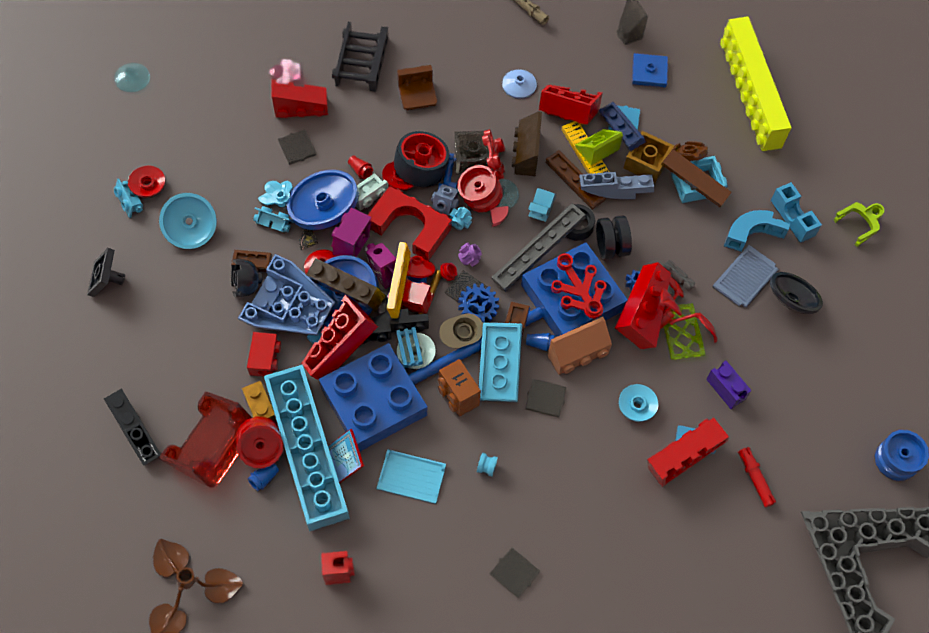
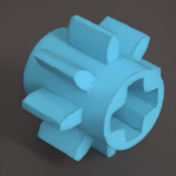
(461, 218)

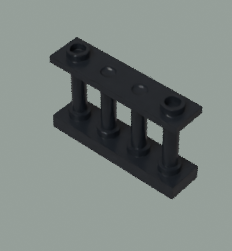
(374, 65)

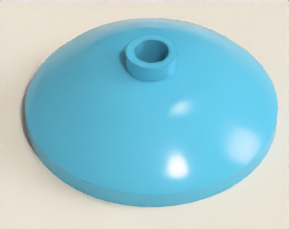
(174, 216)

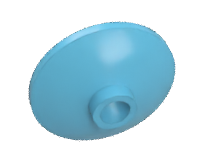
(638, 394)

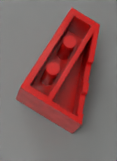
(297, 100)
(570, 104)

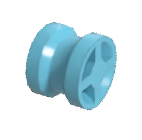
(487, 464)

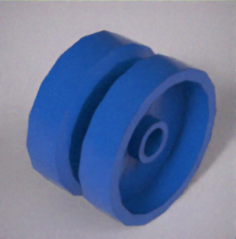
(901, 455)

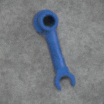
(448, 174)

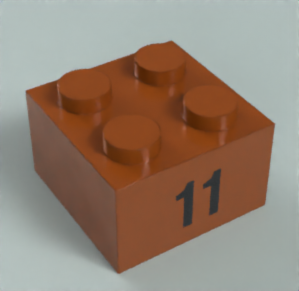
(459, 388)

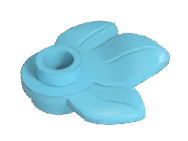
(276, 193)

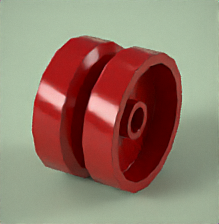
(480, 188)
(259, 442)

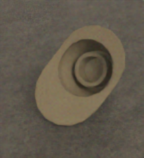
(461, 330)

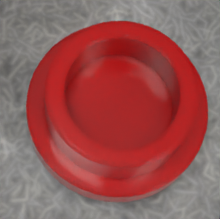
(448, 271)

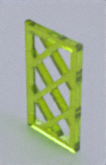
(697, 338)

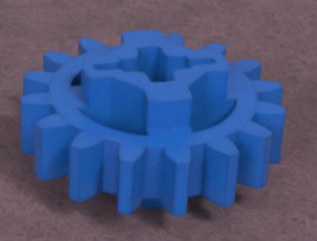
(483, 297)

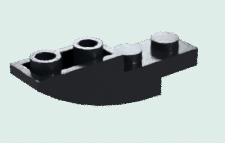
(387, 325)
(132, 427)

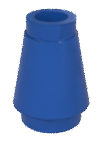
(539, 340)
(262, 476)

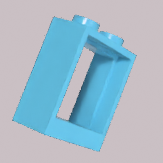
(708, 163)

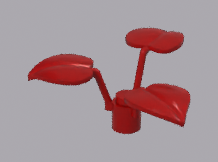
(670, 304)

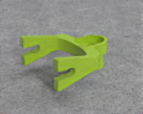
(868, 214)

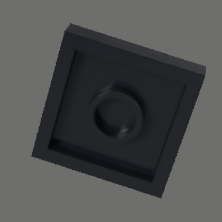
(103, 274)

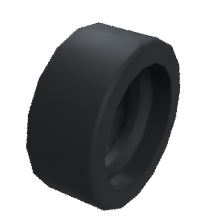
(582, 234)

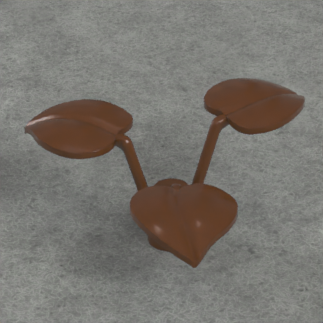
(173, 558)

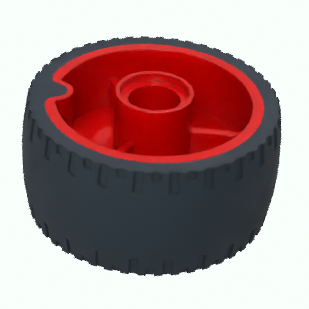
(421, 158)

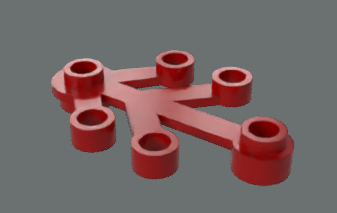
(495, 147)
(579, 289)

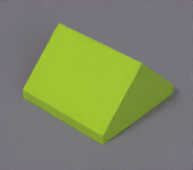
(600, 145)

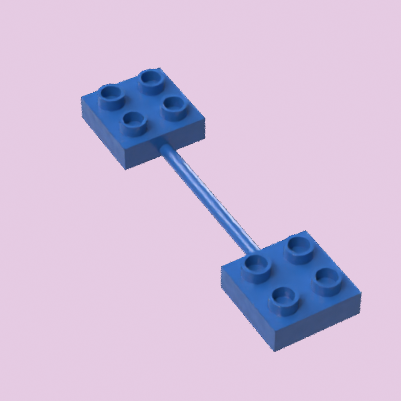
(379, 396)

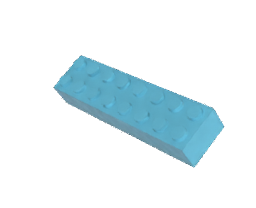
(306, 448)

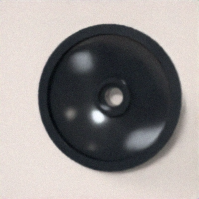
(795, 293)

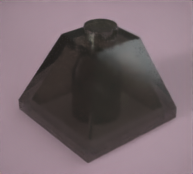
(632, 22)

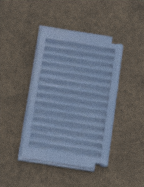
(746, 277)

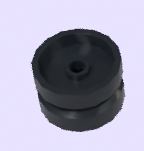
(613, 237)

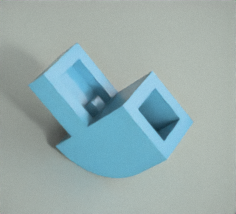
(542, 204)

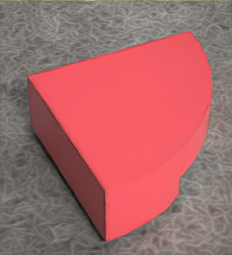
(498, 215)

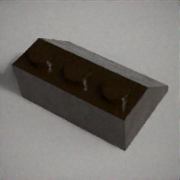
(527, 145)

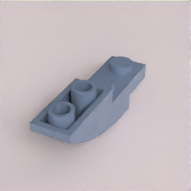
(615, 187)

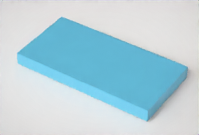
(500, 362)

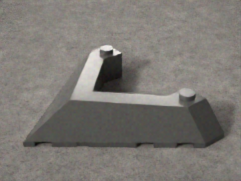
(844, 535)

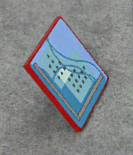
(345, 455)

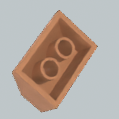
(580, 346)

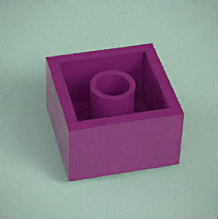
(351, 234)

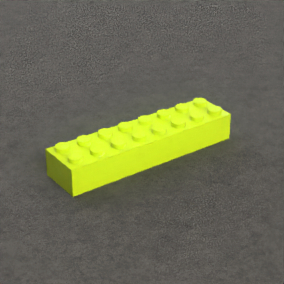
(755, 84)

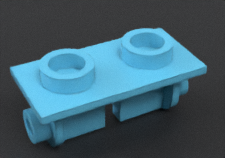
(128, 203)
(265, 216)

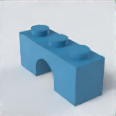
(802, 224)

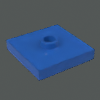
(649, 70)

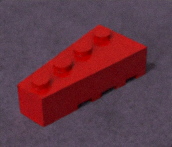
(339, 340)

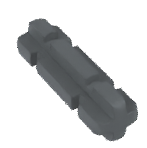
(679, 275)

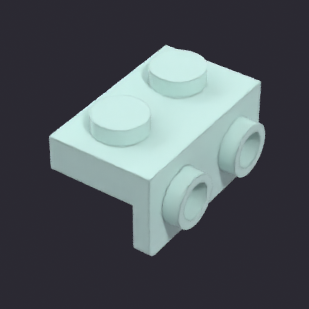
(370, 190)

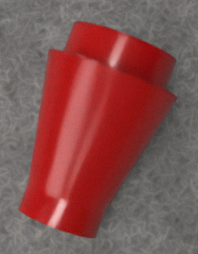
(362, 168)

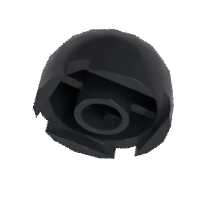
(244, 277)

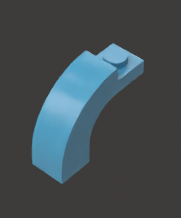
(752, 223)

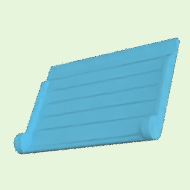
(411, 476)

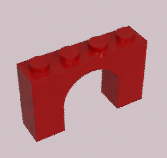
(396, 204)

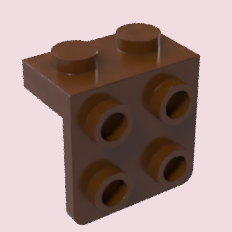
(416, 87)

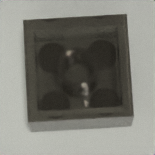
(469, 150)

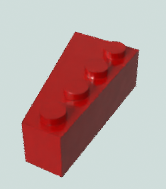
(643, 310)
(687, 451)

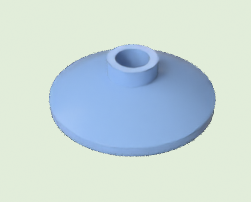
(519, 84)

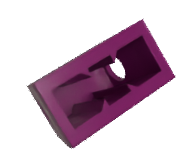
(378, 259)

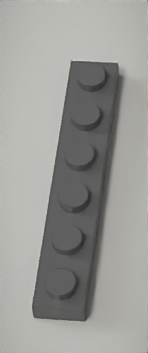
(538, 247)

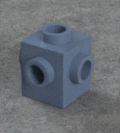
(445, 199)

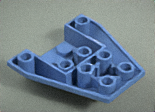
(288, 301)

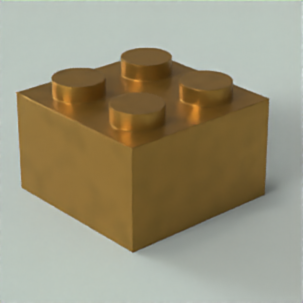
(648, 157)

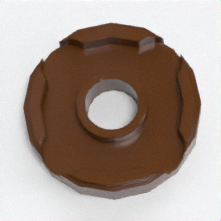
(692, 150)

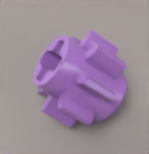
(470, 254)

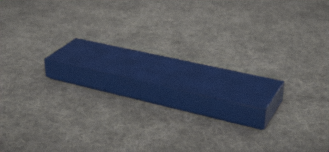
(619, 122)

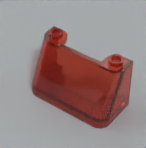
(211, 444)

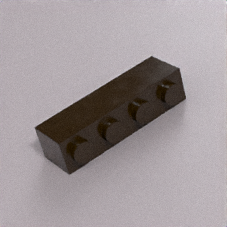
(345, 284)

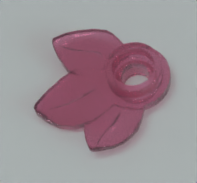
(286, 71)

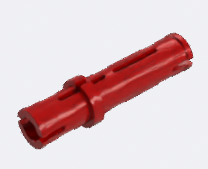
(756, 476)

